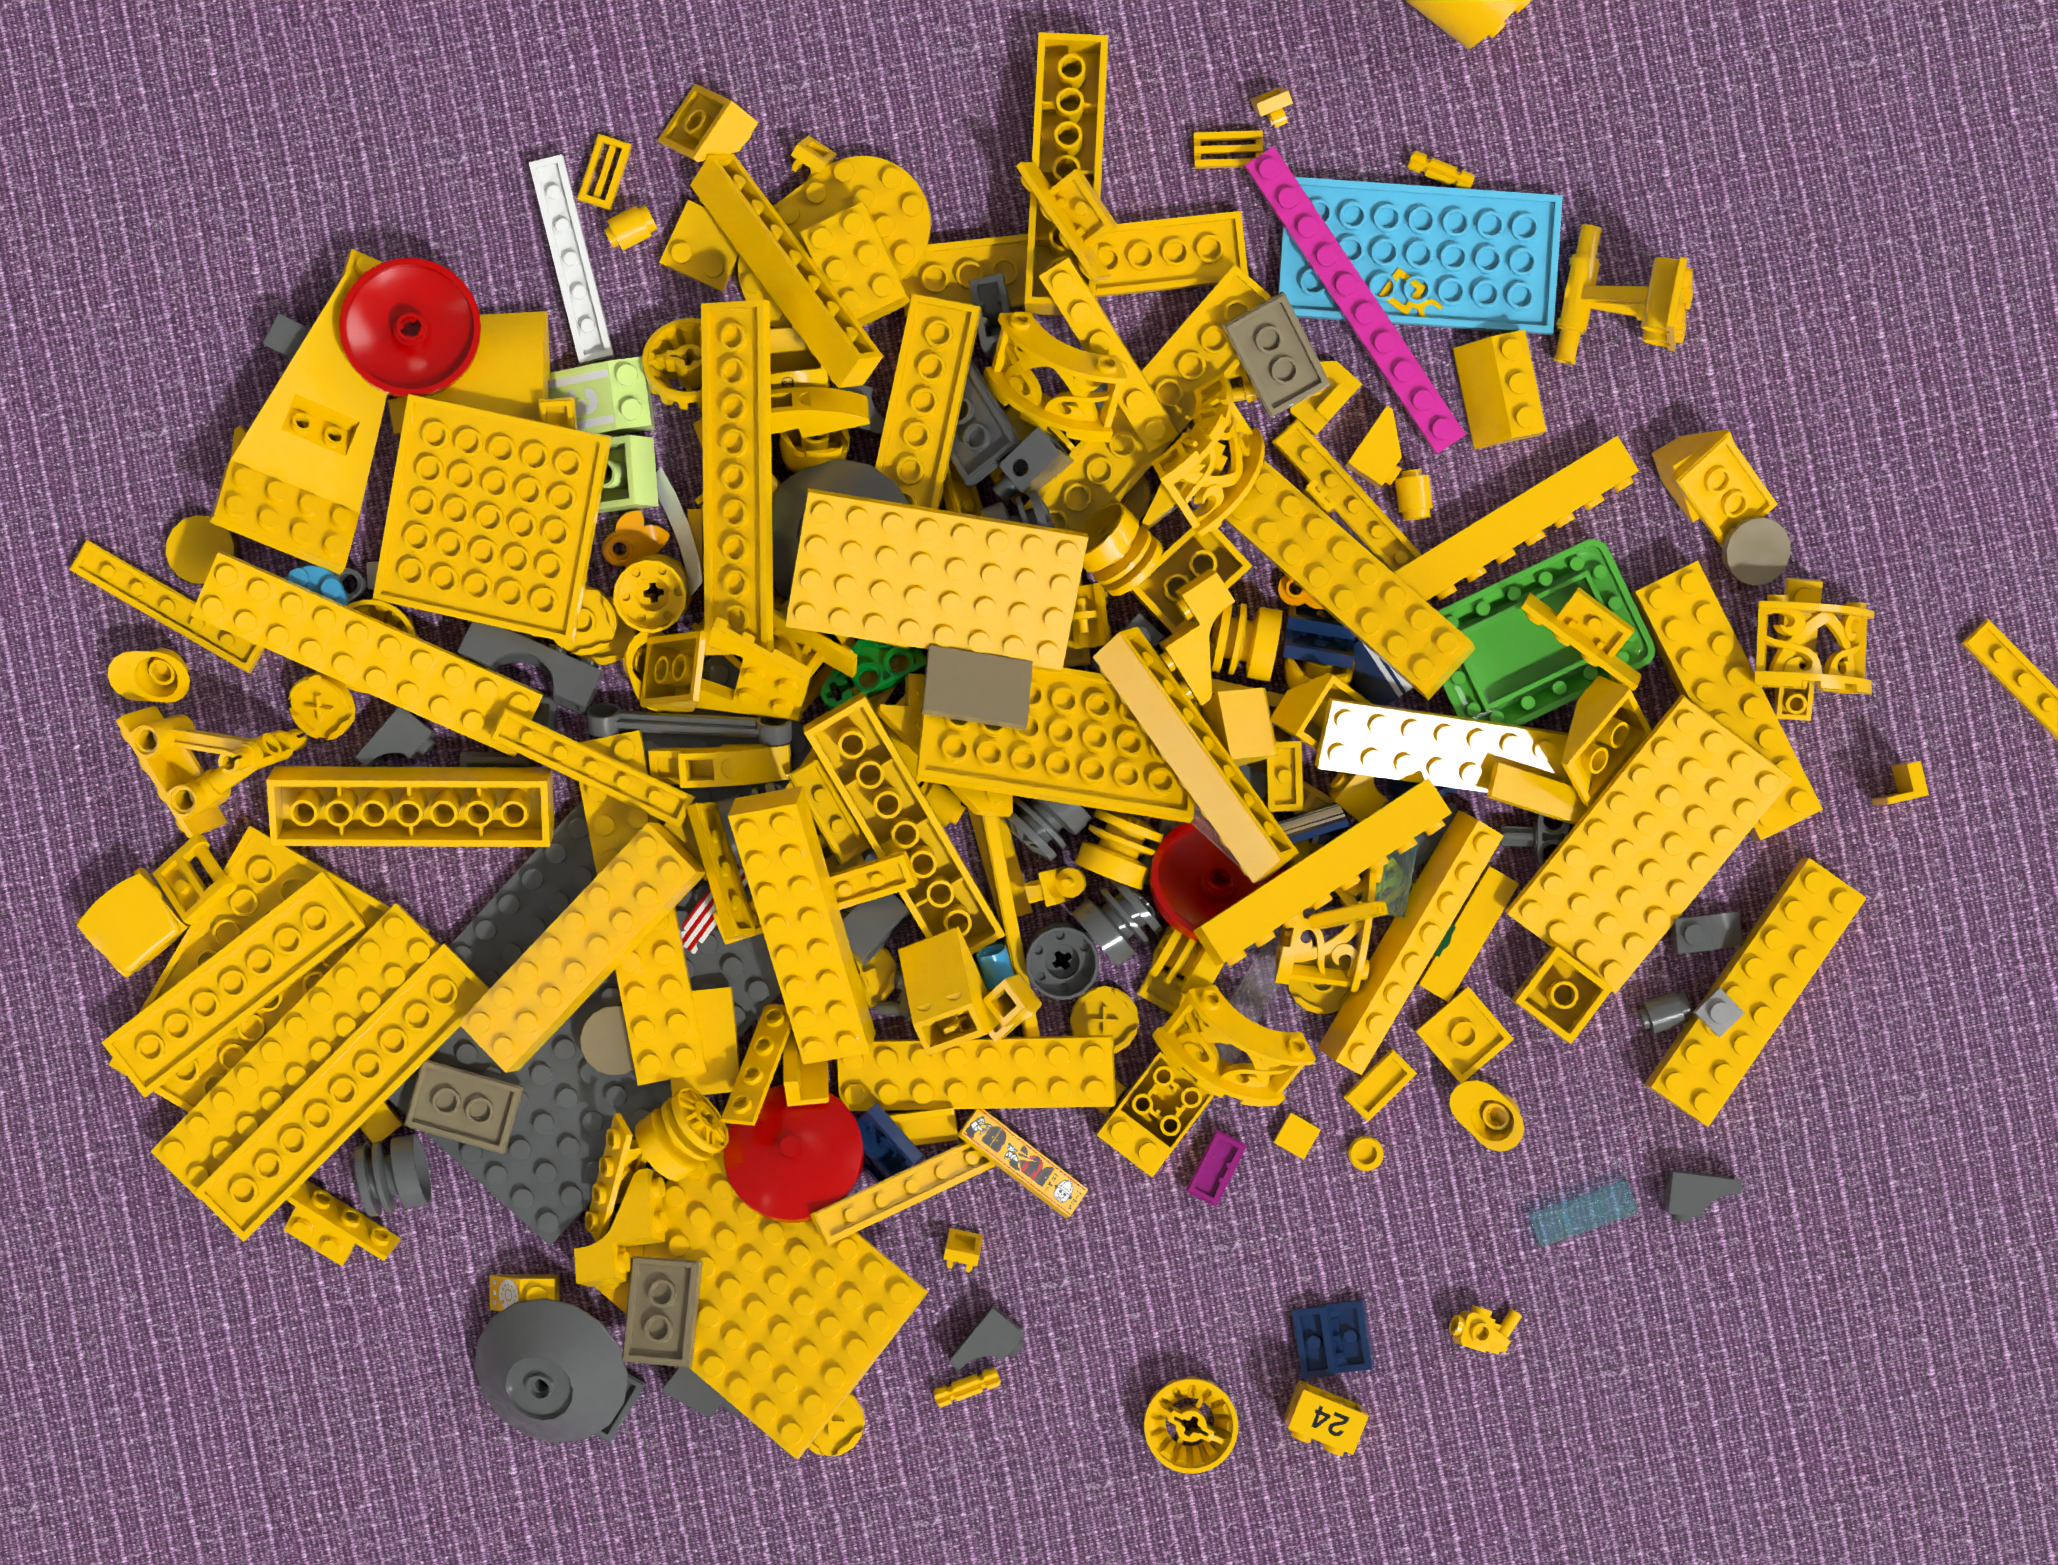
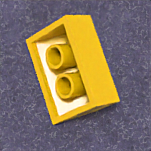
(1499, 389)

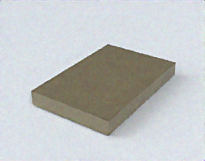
(1276, 354)
(977, 687)
(464, 1106)
(662, 1311)

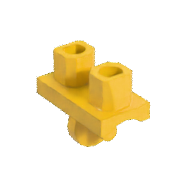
(1090, 617)
(1056, 886)

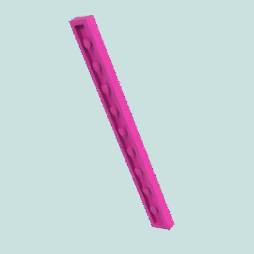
(1354, 300)

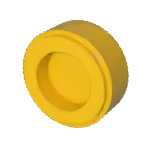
(1365, 1153)

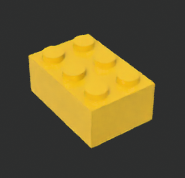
(857, 263)
(1180, 565)

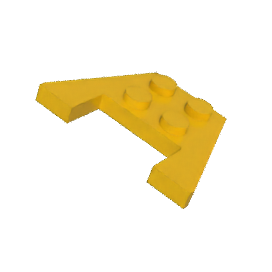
(767, 682)

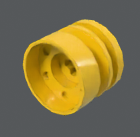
(1119, 549)
(641, 608)
(1246, 641)
(1119, 848)
(1183, 957)
(681, 1134)

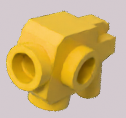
(1480, 1332)

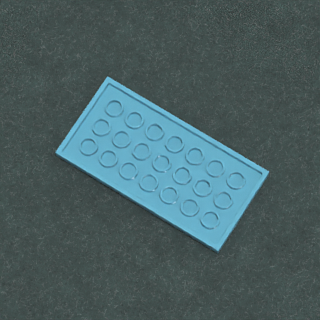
(1473, 249)

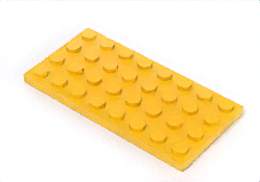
(935, 578)
(1074, 751)
(1649, 843)

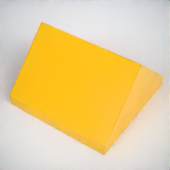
(1242, 724)

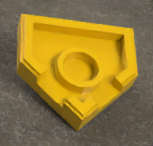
(1322, 406)

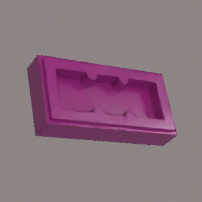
(1216, 1167)

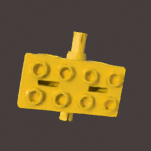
(1658, 306)
(180, 781)

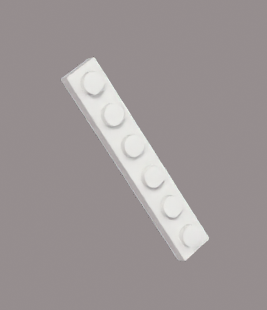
(571, 259)

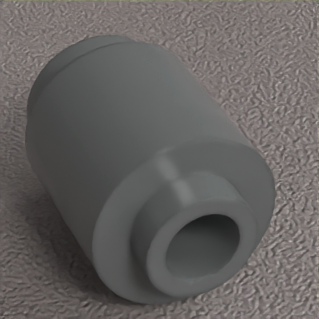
(1665, 1012)

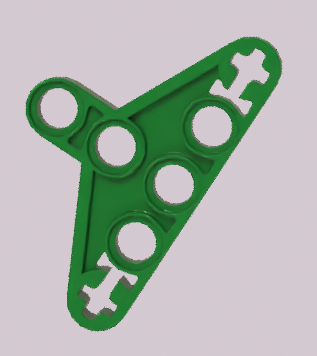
(876, 658)

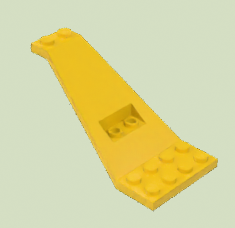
(295, 482)

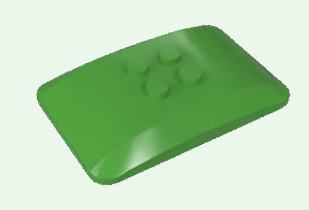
(1520, 665)

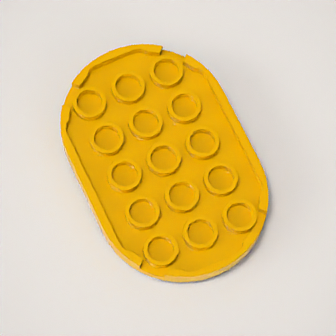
(885, 189)

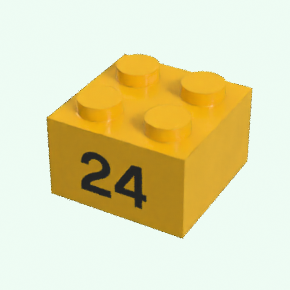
(1561, 994)
(1325, 1418)

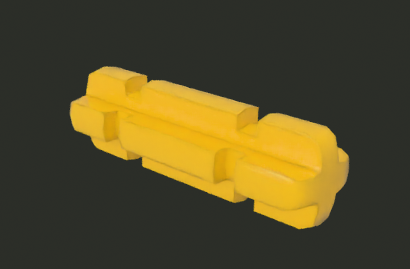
(1440, 171)
(966, 1387)

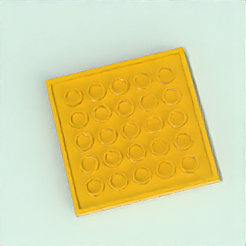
(491, 518)

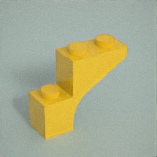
(1189, 647)
(636, 1223)

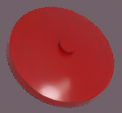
(410, 327)
(1195, 880)
(794, 1157)

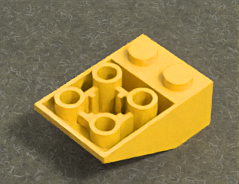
(945, 991)
(1154, 1114)

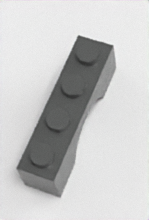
(572, 680)

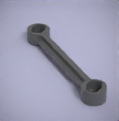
(609, 720)

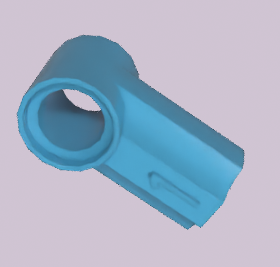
(994, 964)

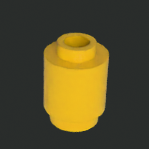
(630, 227)
(1414, 495)
(943, 802)

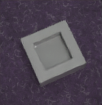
(1718, 1012)

